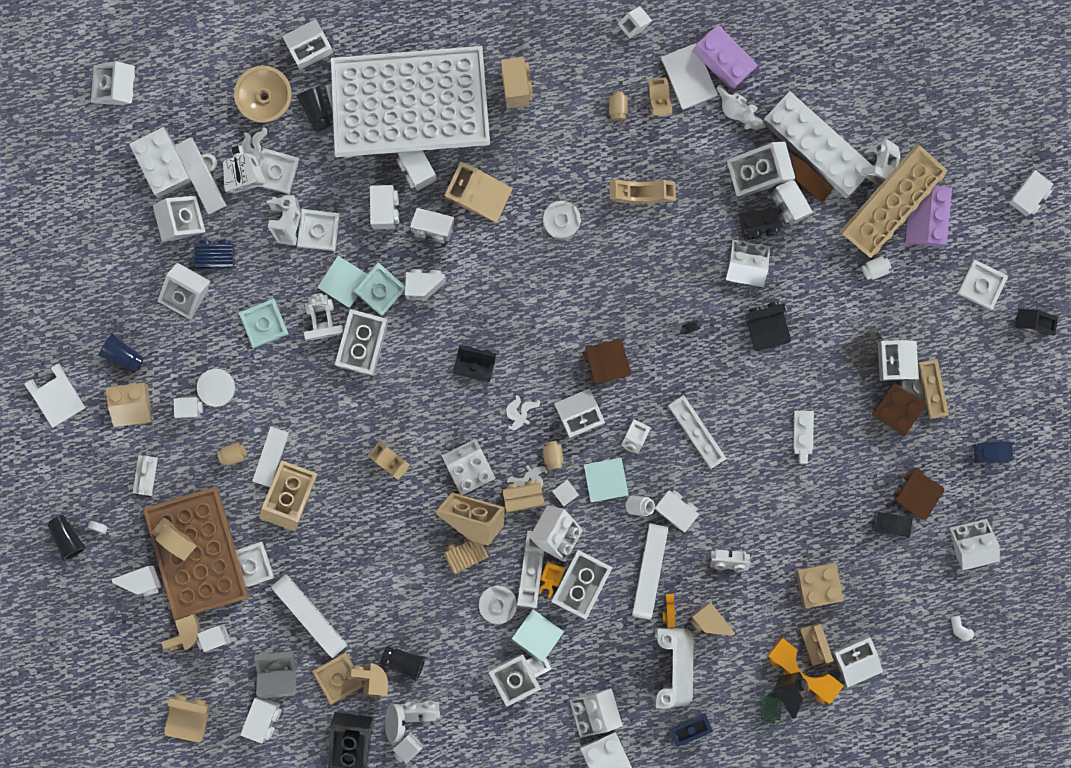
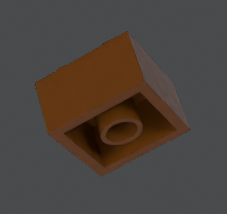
(899, 408)

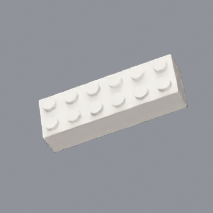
(817, 144)

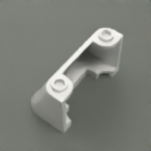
(681, 691)

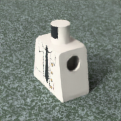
(241, 172)

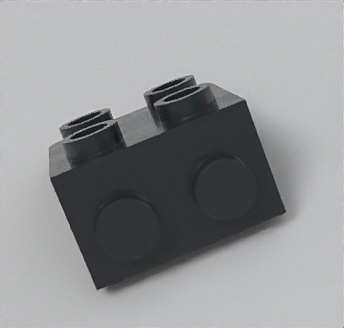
(768, 326)

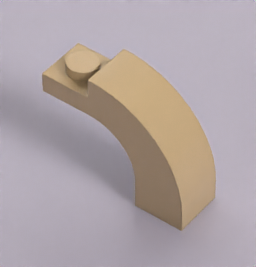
(642, 192)

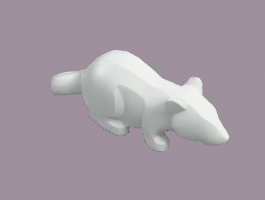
(736, 108)

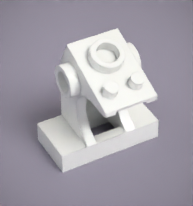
(887, 158)
(286, 227)
(318, 303)

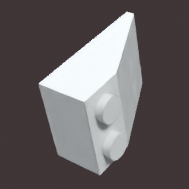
(605, 752)

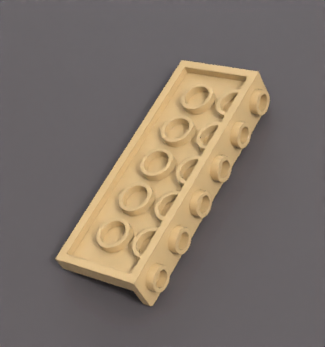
(894, 200)

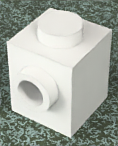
(635, 22)
(187, 408)

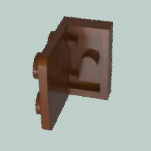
(606, 361)
(918, 493)

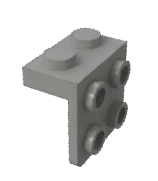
(275, 674)

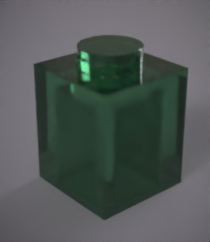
(770, 708)

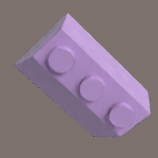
(725, 57)
(930, 221)

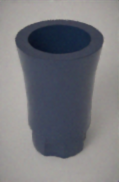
(121, 354)

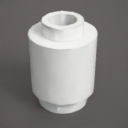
(876, 268)
(640, 506)

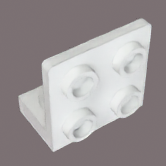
(468, 467)

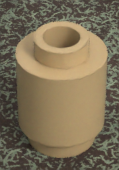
(618, 106)
(232, 454)
(553, 455)

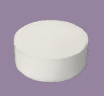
(210, 161)
(97, 527)

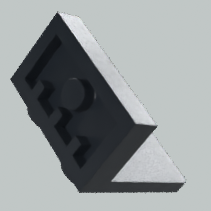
(760, 222)

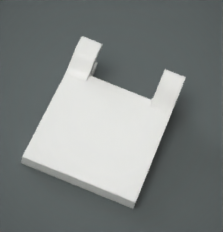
(56, 398)

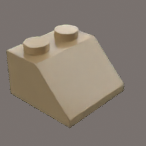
(129, 404)
(710, 621)

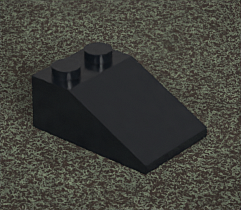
(349, 741)

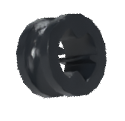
(691, 327)

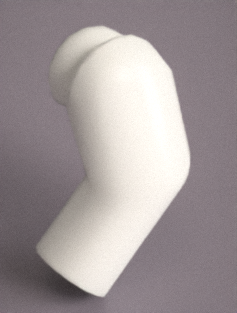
(960, 631)

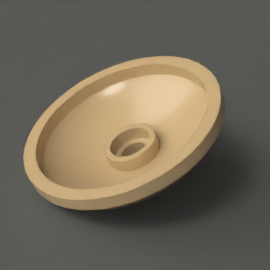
(262, 81)

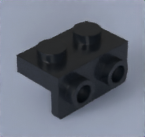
(474, 363)

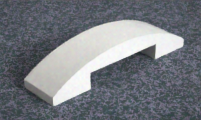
(530, 574)

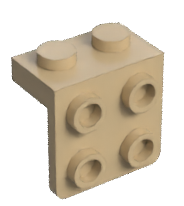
(187, 718)

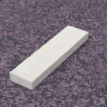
(200, 176)
(697, 432)

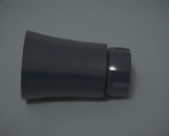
(315, 108)
(65, 538)
(403, 662)

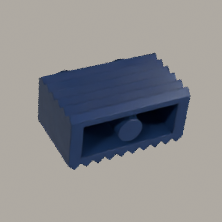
(214, 255)
(690, 730)

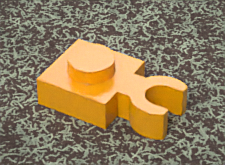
(551, 576)
(669, 615)

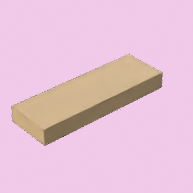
(933, 389)

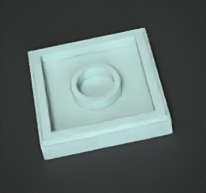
(341, 281)
(379, 289)
(263, 323)
(606, 480)
(537, 636)

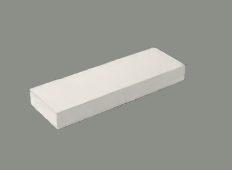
(270, 456)

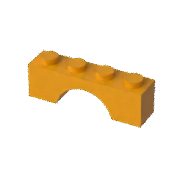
(824, 686)

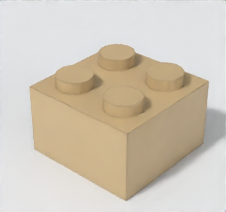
(819, 585)

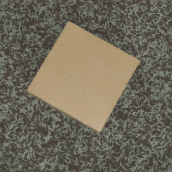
(332, 678)

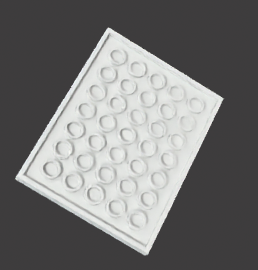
(409, 101)

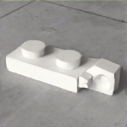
(803, 434)

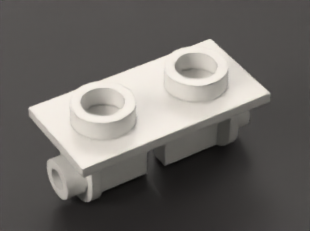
(145, 475)
(739, 561)
(428, 710)

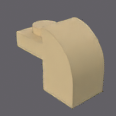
(659, 97)
(388, 460)
(173, 540)
(188, 629)
(374, 680)

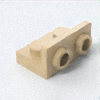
(816, 644)

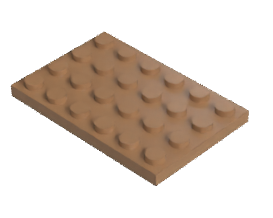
(212, 570)

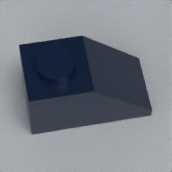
(993, 452)

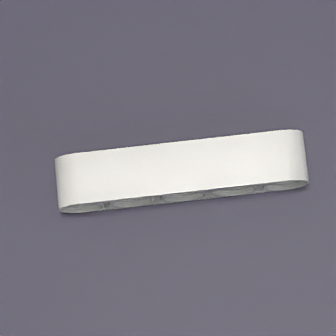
(650, 571)
(309, 616)

